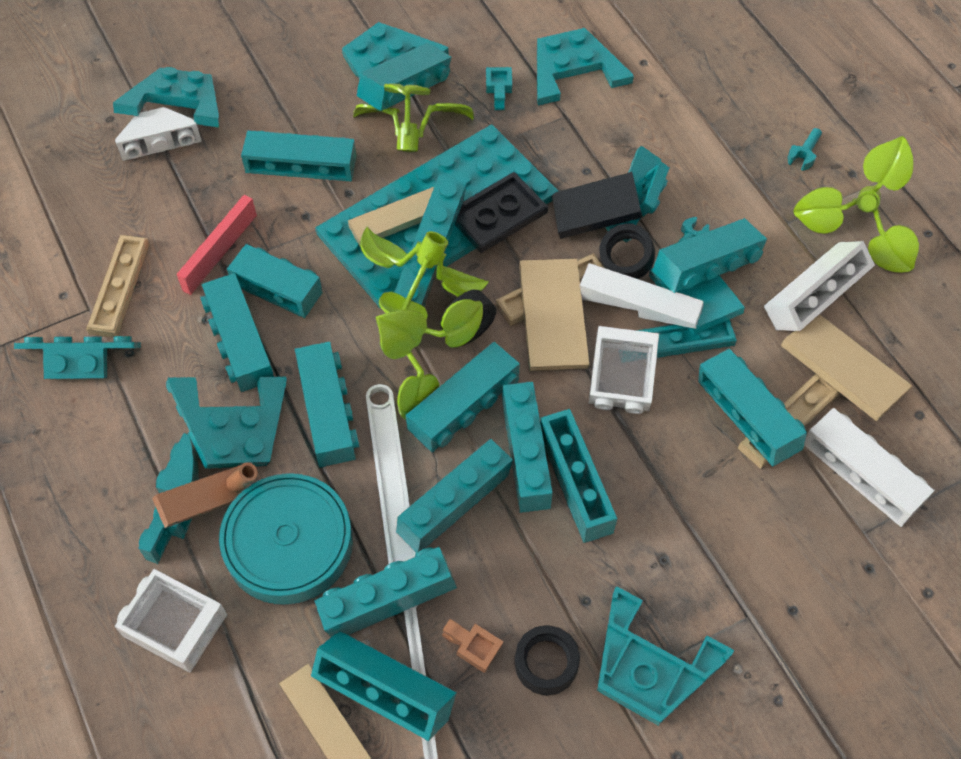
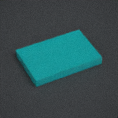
(718, 301)

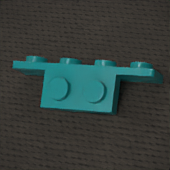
(649, 180)
(76, 360)

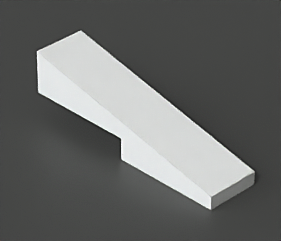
(648, 299)

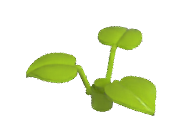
(408, 134)
(889, 166)
(429, 253)
(404, 330)

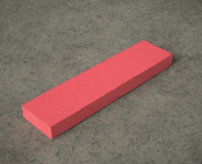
(216, 244)

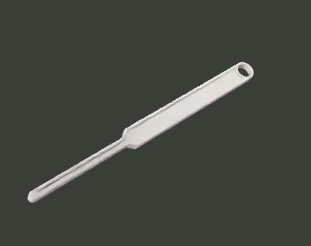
(393, 502)

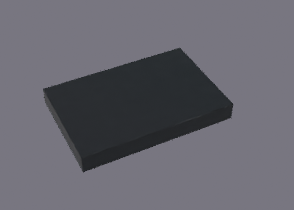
(596, 205)
(499, 212)

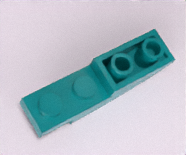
(180, 470)

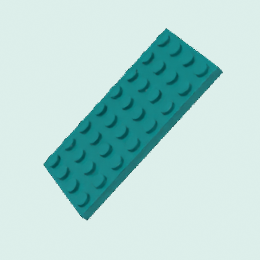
(475, 161)

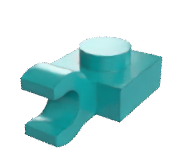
(499, 82)

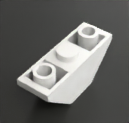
(156, 132)

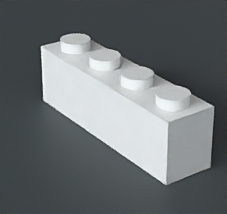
(819, 286)
(868, 466)

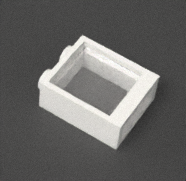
(623, 369)
(170, 620)

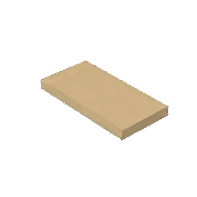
(553, 315)
(847, 367)

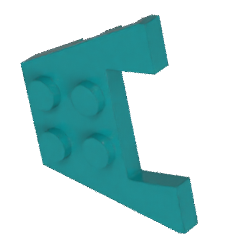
(380, 45)
(573, 55)
(173, 88)
(230, 434)
(646, 675)

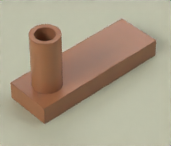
(203, 494)

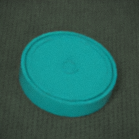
(286, 538)

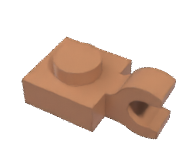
(476, 646)

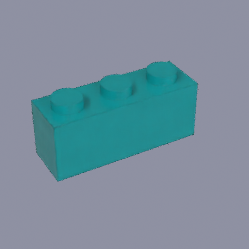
(276, 280)

